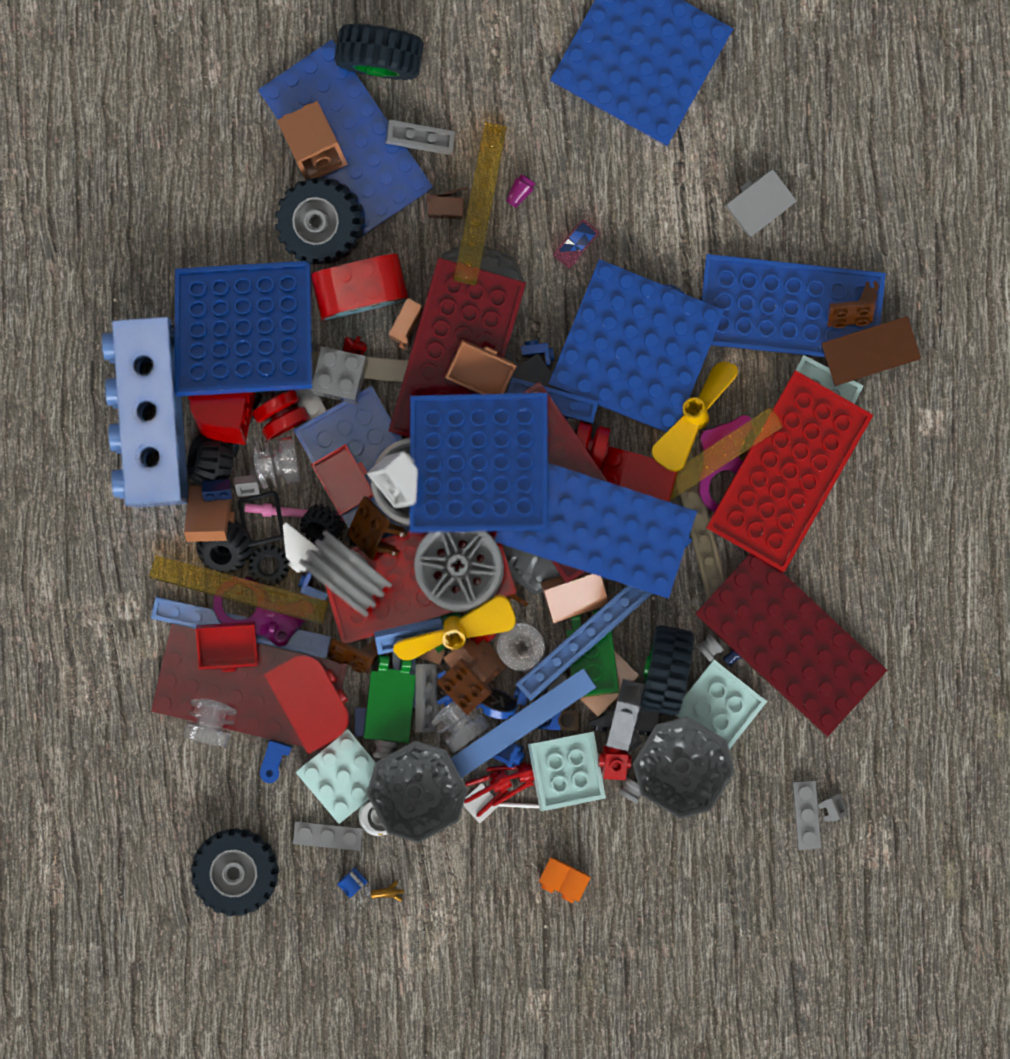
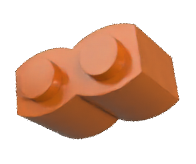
(564, 879)

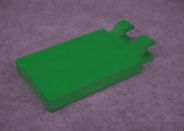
(598, 663)
(389, 702)

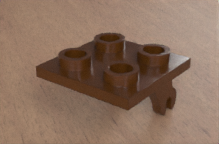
(855, 312)
(369, 527)
(359, 660)
(465, 686)

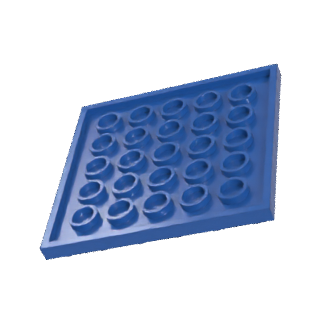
(642, 61)
(243, 328)
(636, 346)
(480, 462)

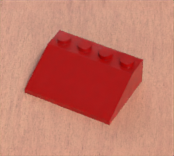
(638, 473)

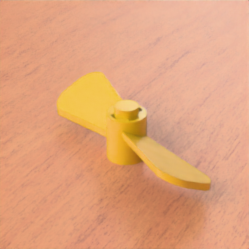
(676, 444)
(488, 618)

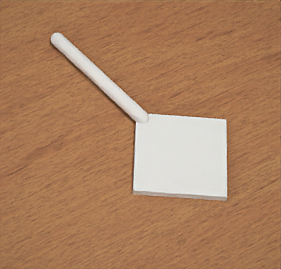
(476, 805)

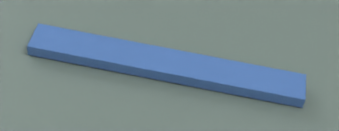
(193, 615)
(581, 641)
(523, 722)

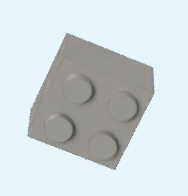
(339, 375)

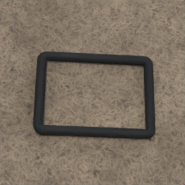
(279, 515)

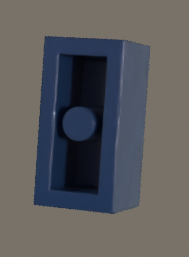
(217, 490)
(359, 720)

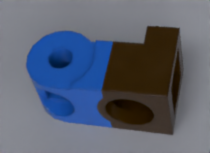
(565, 720)

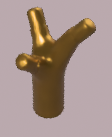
(388, 892)

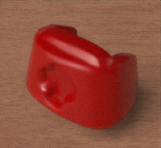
(354, 345)

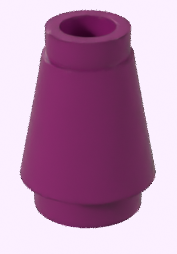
(520, 190)

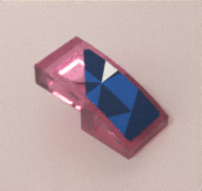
(576, 243)

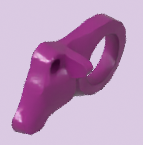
(707, 439)
(269, 624)

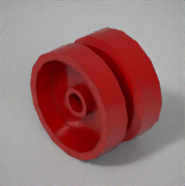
(279, 412)
(597, 446)

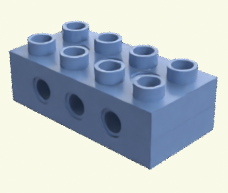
(132, 393)

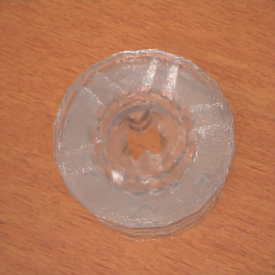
(277, 462)
(509, 653)
(209, 722)
(461, 726)

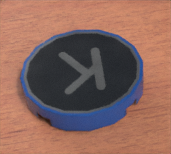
(498, 705)

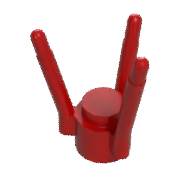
(524, 774)
(495, 784)

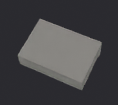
(760, 202)

